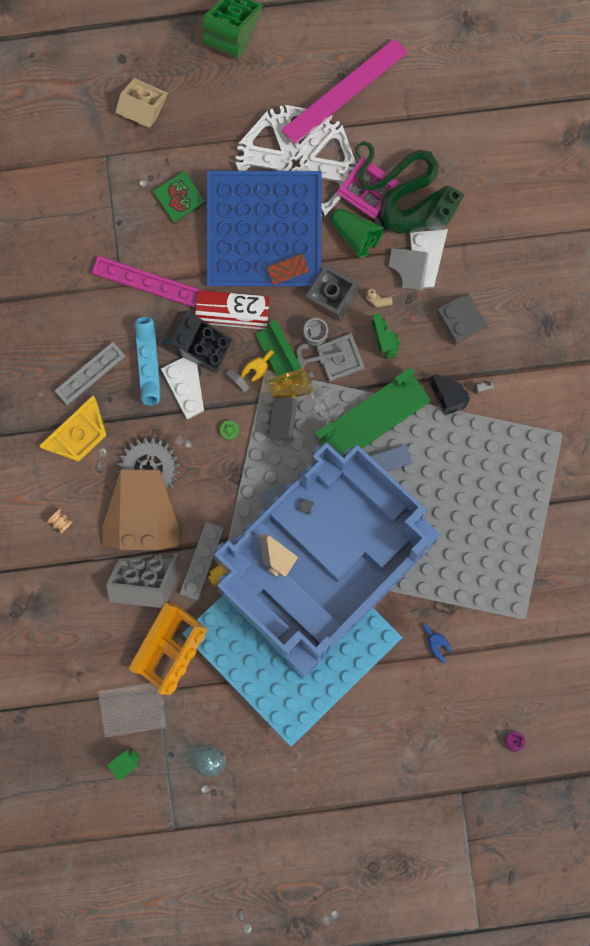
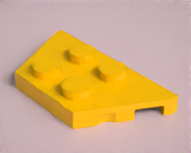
(78, 433)

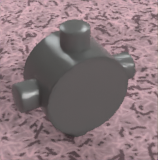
(306, 506)

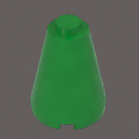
(357, 231)

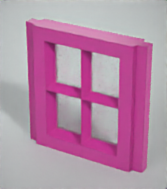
(361, 198)

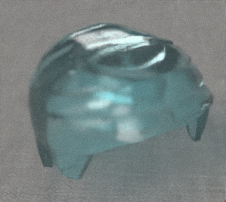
(208, 761)

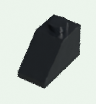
(449, 394)

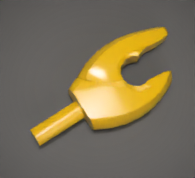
(259, 365)

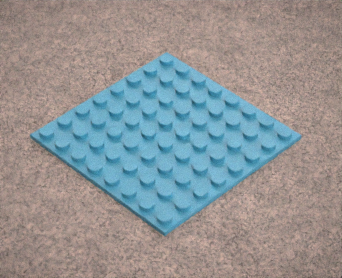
(272, 685)

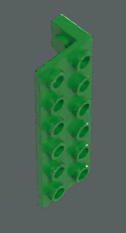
(375, 414)

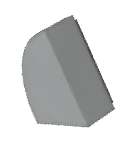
(238, 380)
(480, 388)

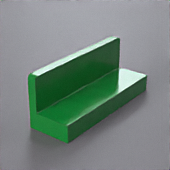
(283, 358)

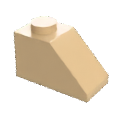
(276, 556)

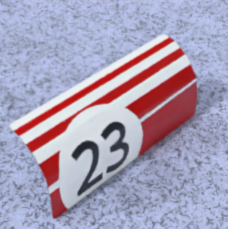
(232, 309)

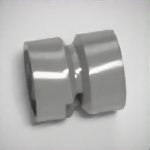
(315, 332)

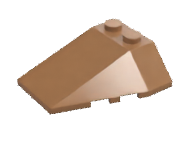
(140, 513)

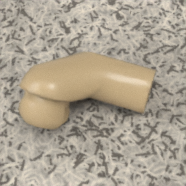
(374, 299)

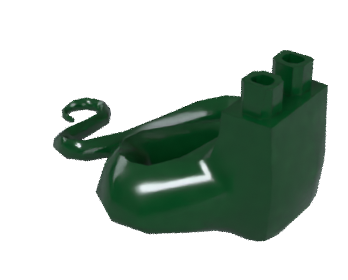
(430, 213)

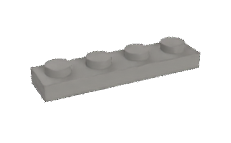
(90, 373)
(201, 561)

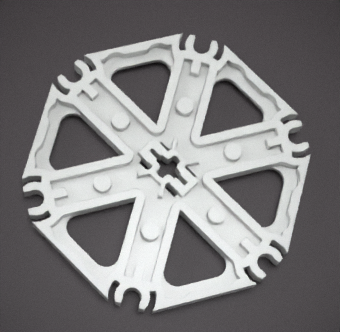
(308, 150)

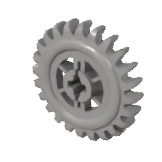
(151, 450)

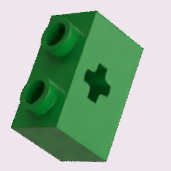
(124, 763)

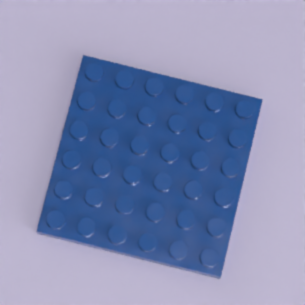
(261, 222)

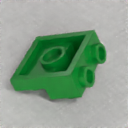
(386, 340)

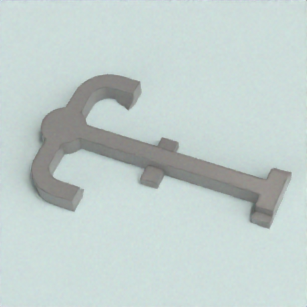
(302, 361)

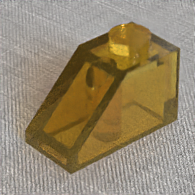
(291, 384)

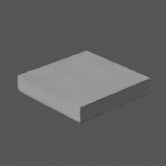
(338, 366)

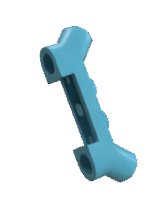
(147, 361)

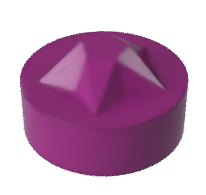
(514, 741)

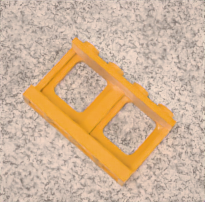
(161, 641)

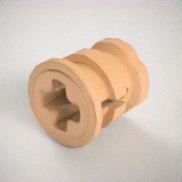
(59, 521)

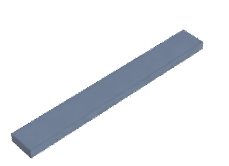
(387, 460)

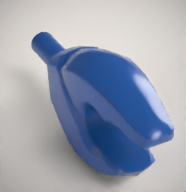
(435, 641)

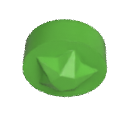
(229, 430)

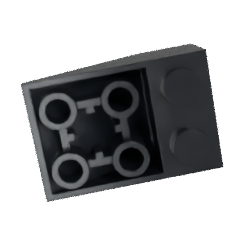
(196, 341)

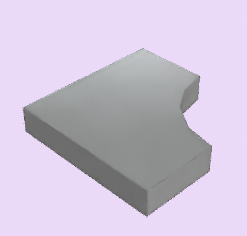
(410, 266)

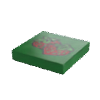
(179, 197)

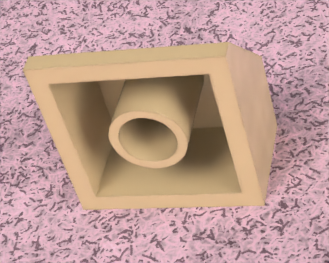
(141, 102)

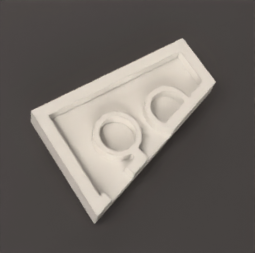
(432, 243)
(185, 384)

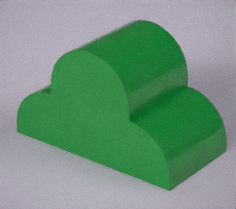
(230, 25)

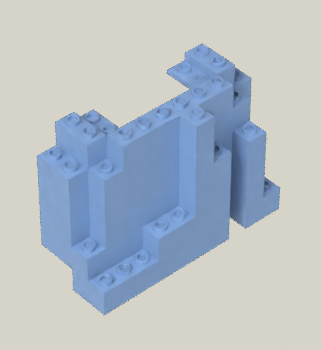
(348, 553)

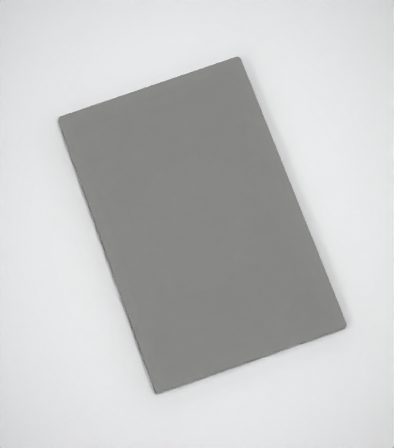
(473, 473)

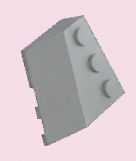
(143, 580)

